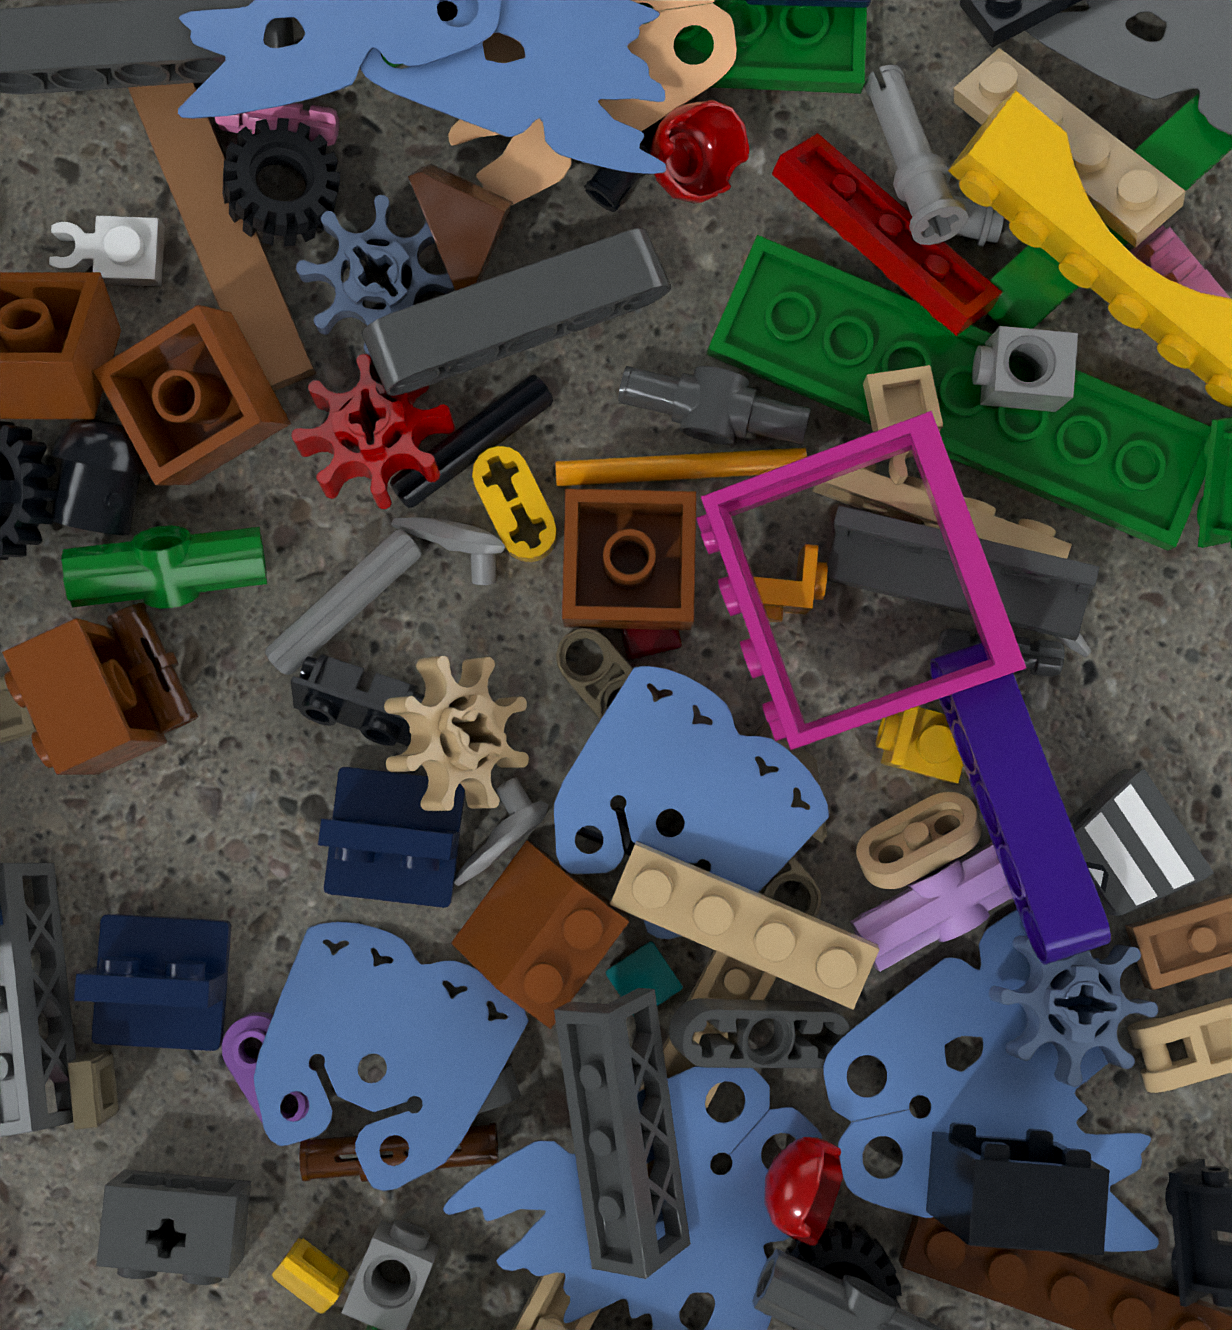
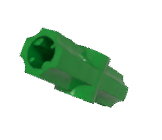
(164, 567)

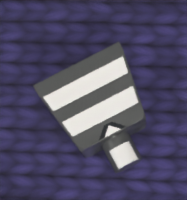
(1135, 844)

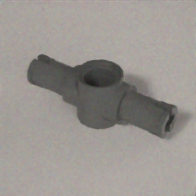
(714, 405)

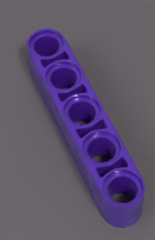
(1023, 812)

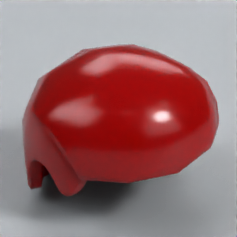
(700, 150)
(803, 1188)

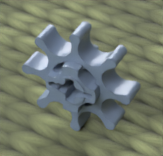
(381, 252)
(1076, 1027)

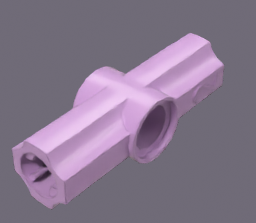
(935, 907)

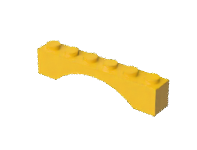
(1028, 175)

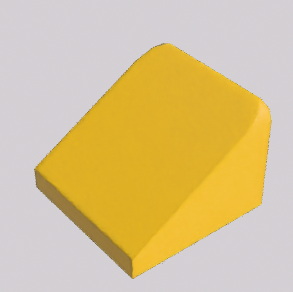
(311, 1276)

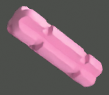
(319, 119)

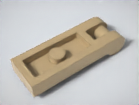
(1206, 1040)

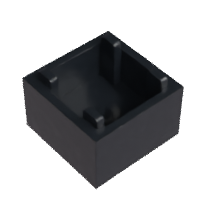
(1017, 1191)

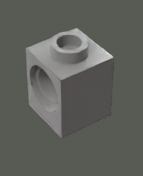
(1047, 351)
(379, 1301)

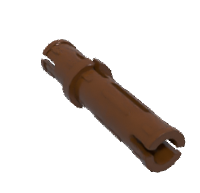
(322, 1156)

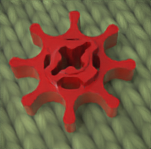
(351, 426)

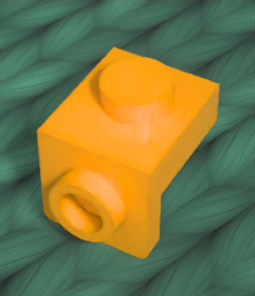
(797, 595)

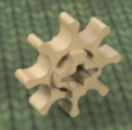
(456, 733)

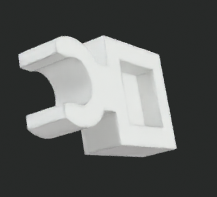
(121, 249)

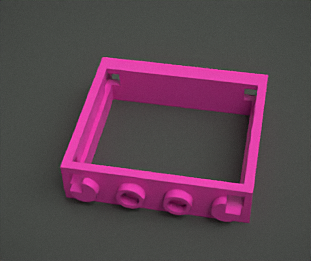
(960, 536)

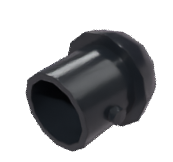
(96, 477)

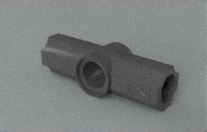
(819, 1301)

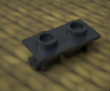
(330, 694)
(1200, 1206)

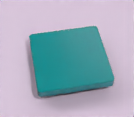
(644, 970)

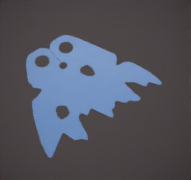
(327, 56)
(570, 62)
(993, 1094)
(723, 1211)

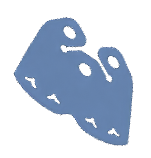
(701, 770)
(396, 1010)

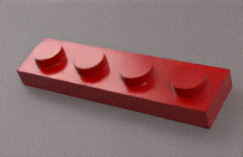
(881, 232)

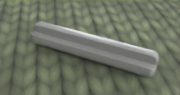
(343, 602)

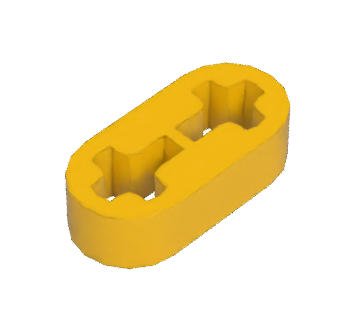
(528, 497)

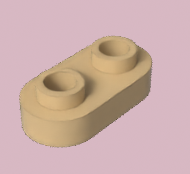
(918, 840)

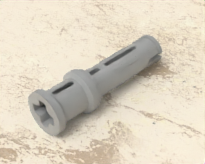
(920, 174)

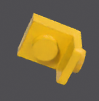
(920, 743)

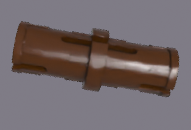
(152, 667)

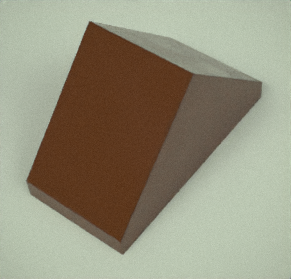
(461, 220)

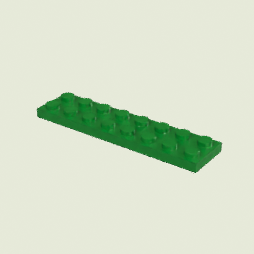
(1094, 455)

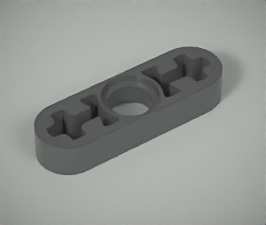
(739, 1017)

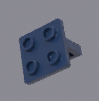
(387, 843)
(158, 982)

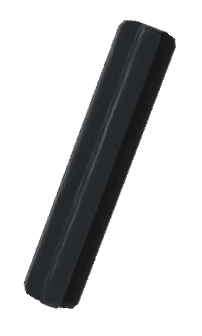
(474, 437)

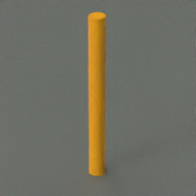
(674, 466)

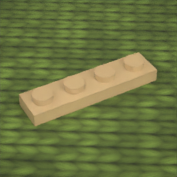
(1118, 182)
(911, 504)
(745, 925)

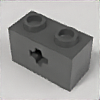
(205, 1208)

